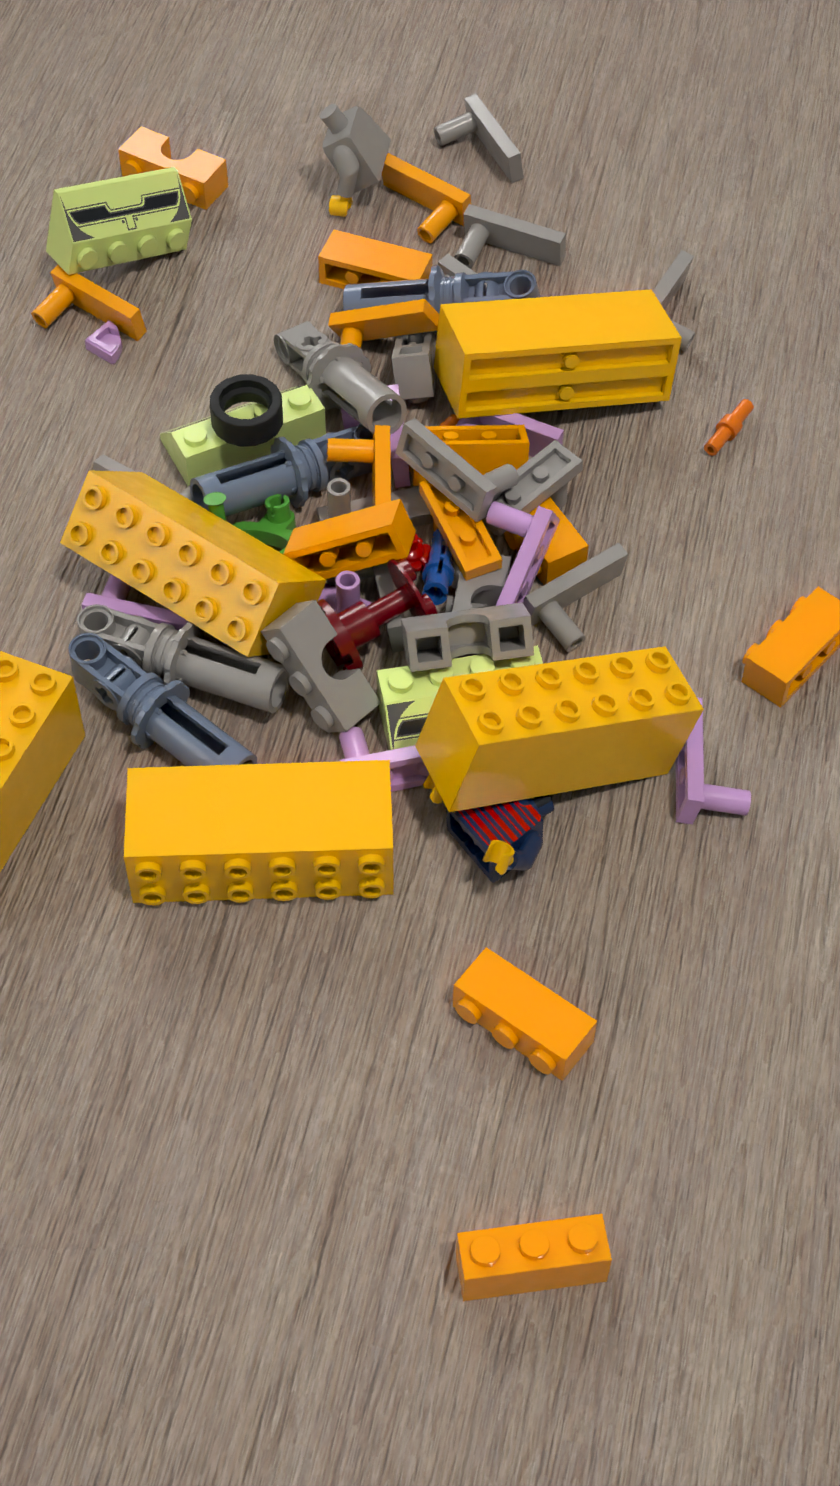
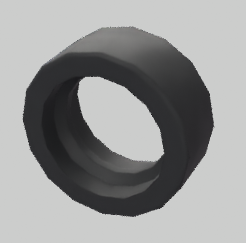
(246, 389)

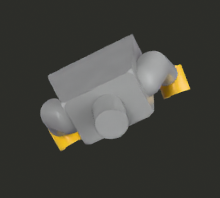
(356, 151)

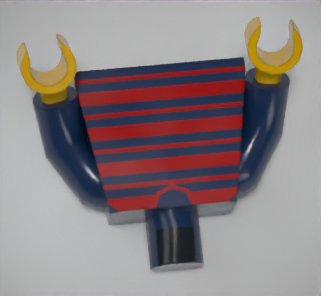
(500, 834)

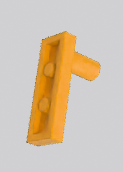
(441, 197)
(92, 299)
(384, 321)
(367, 451)
(465, 538)

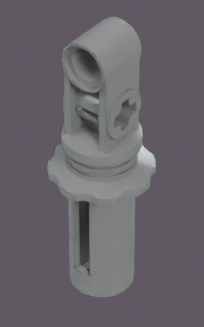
(340, 376)
(189, 657)

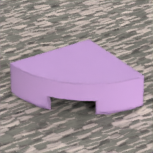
(105, 342)

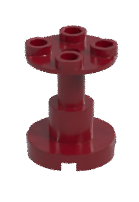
(361, 623)

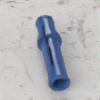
(434, 578)

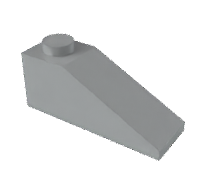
(414, 366)

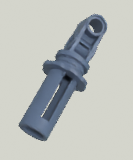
(443, 289)
(285, 471)
(152, 708)

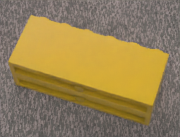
(555, 353)
(186, 558)
(556, 727)
(37, 740)
(259, 832)

